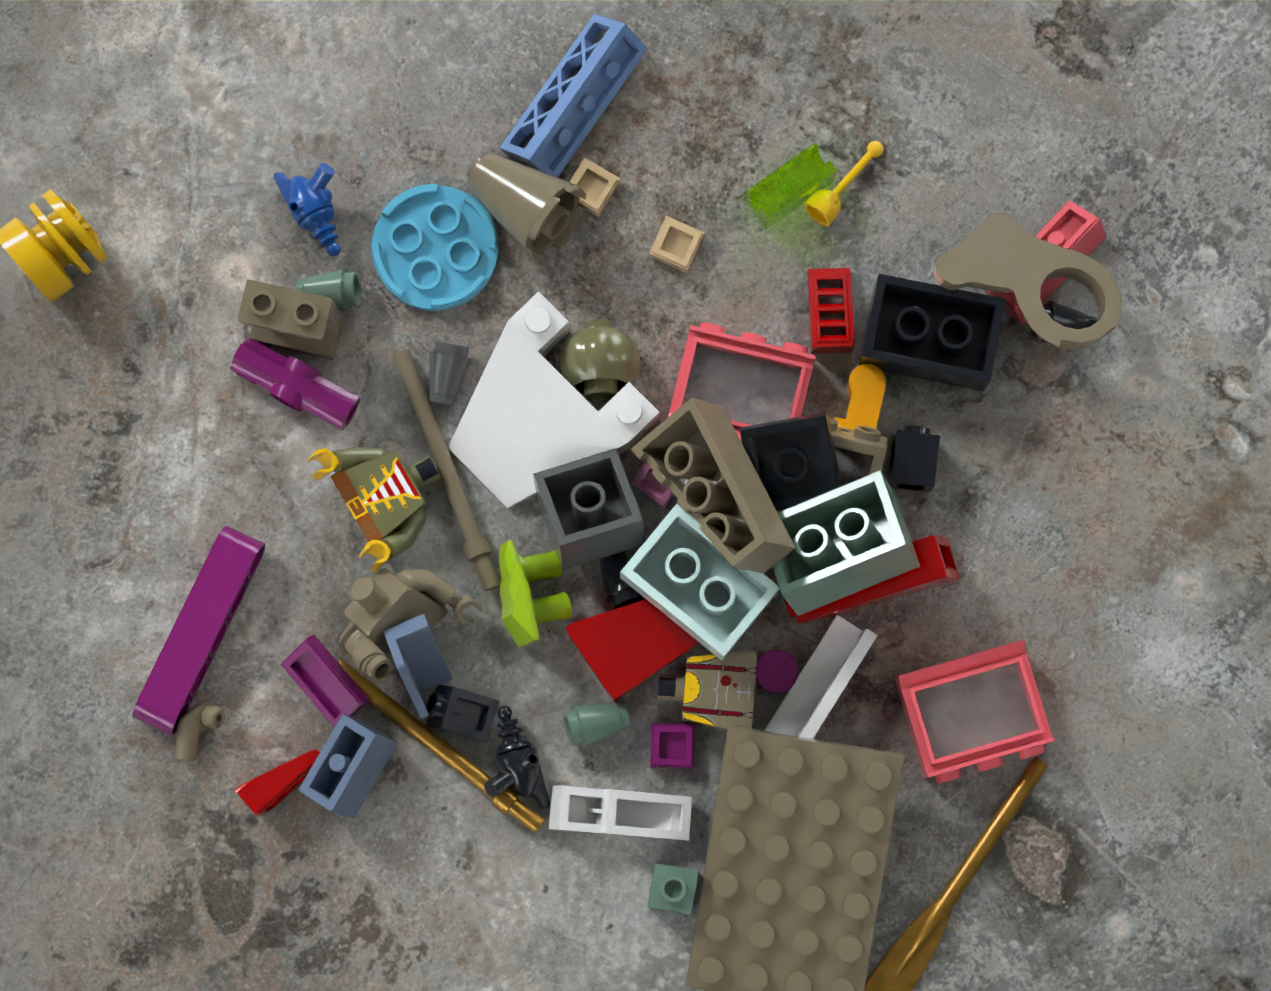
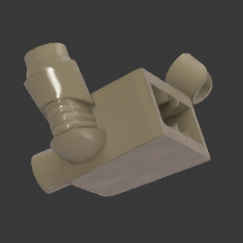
(388, 602)

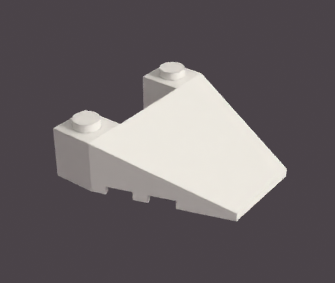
(532, 417)

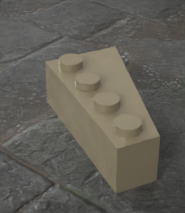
(717, 484)

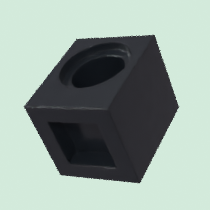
(914, 459)

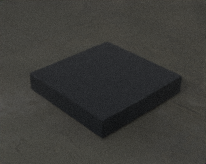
(793, 458)

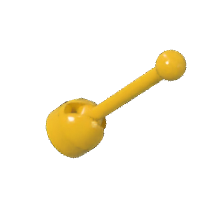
(825, 204)

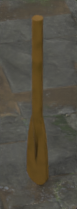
(915, 946)

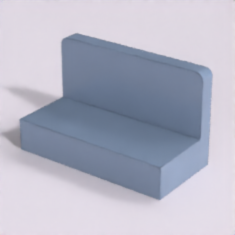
(417, 658)

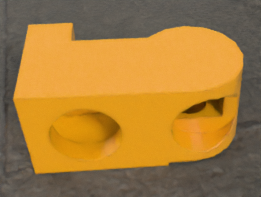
(865, 394)

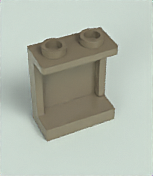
(291, 319)

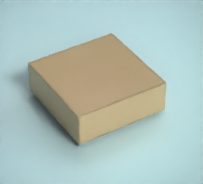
(597, 185)
(676, 244)

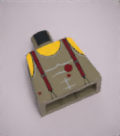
(714, 690)

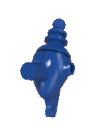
(312, 204)

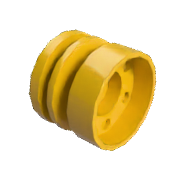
(51, 245)

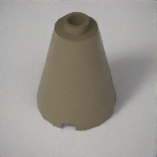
(528, 203)

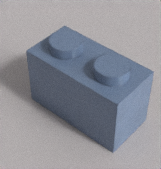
(348, 766)

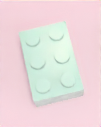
(696, 584)

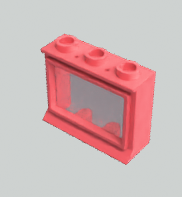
(743, 375)
(974, 711)

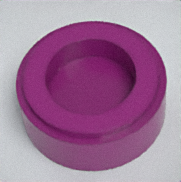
(776, 672)

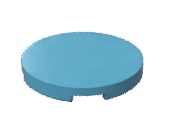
(434, 247)

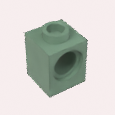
(672, 888)

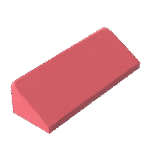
(1070, 229)

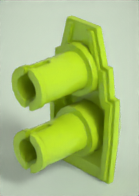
(519, 610)

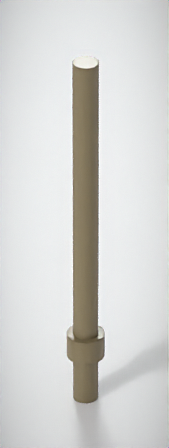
(475, 546)

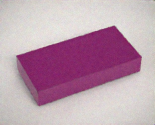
(324, 680)

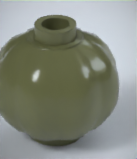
(599, 360)

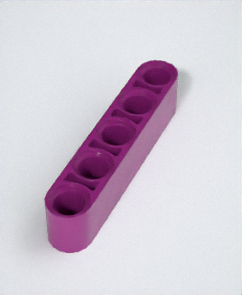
(199, 630)

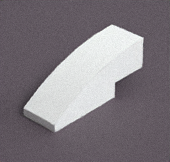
(620, 812)

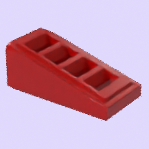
(830, 343)
(273, 786)

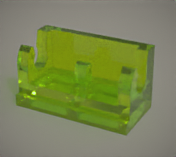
(789, 186)

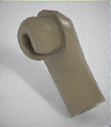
(193, 724)

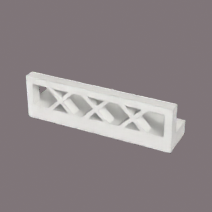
(822, 680)

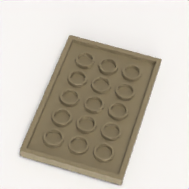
(793, 864)

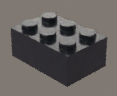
(932, 332)

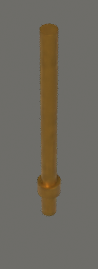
(505, 802)

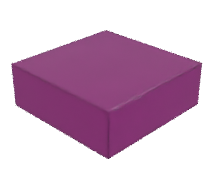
(672, 745)

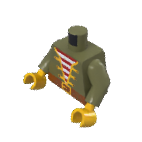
(380, 495)

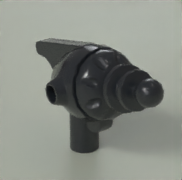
(516, 763)

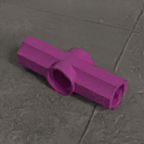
(295, 383)

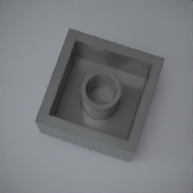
(589, 509)

